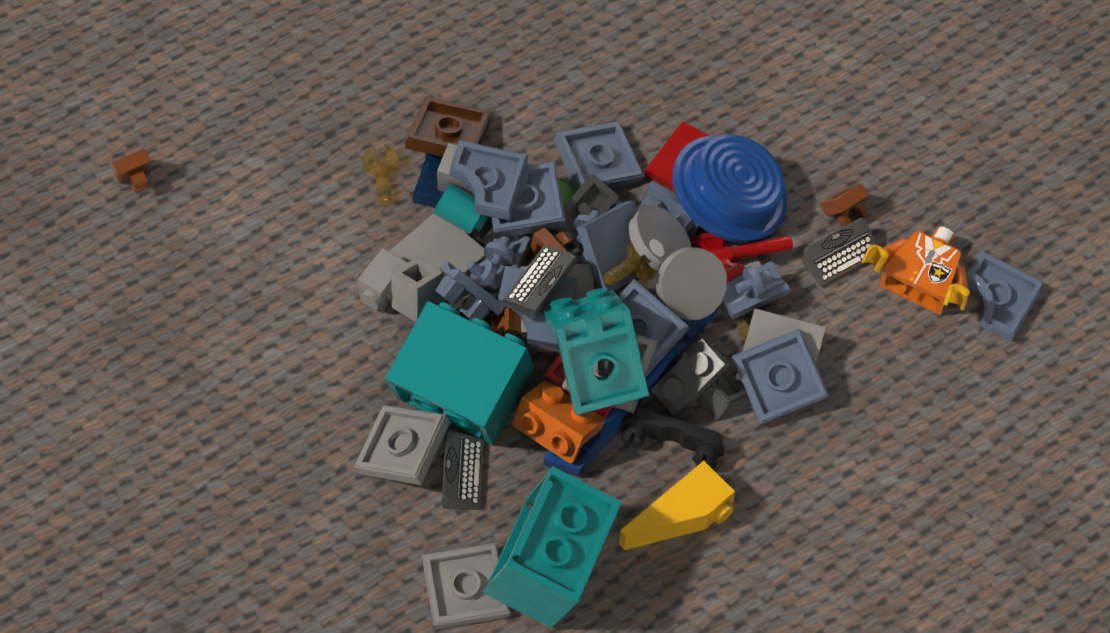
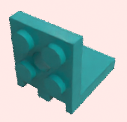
(593, 331)

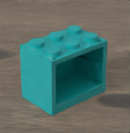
(461, 371)
(552, 547)

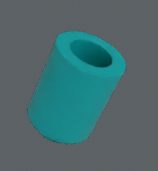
(459, 209)

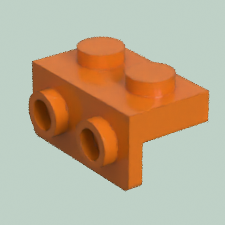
(549, 420)

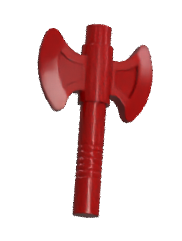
(729, 254)

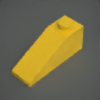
(684, 509)

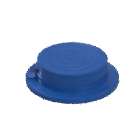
(731, 187)

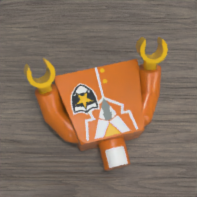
(923, 269)

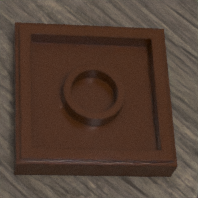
(446, 123)

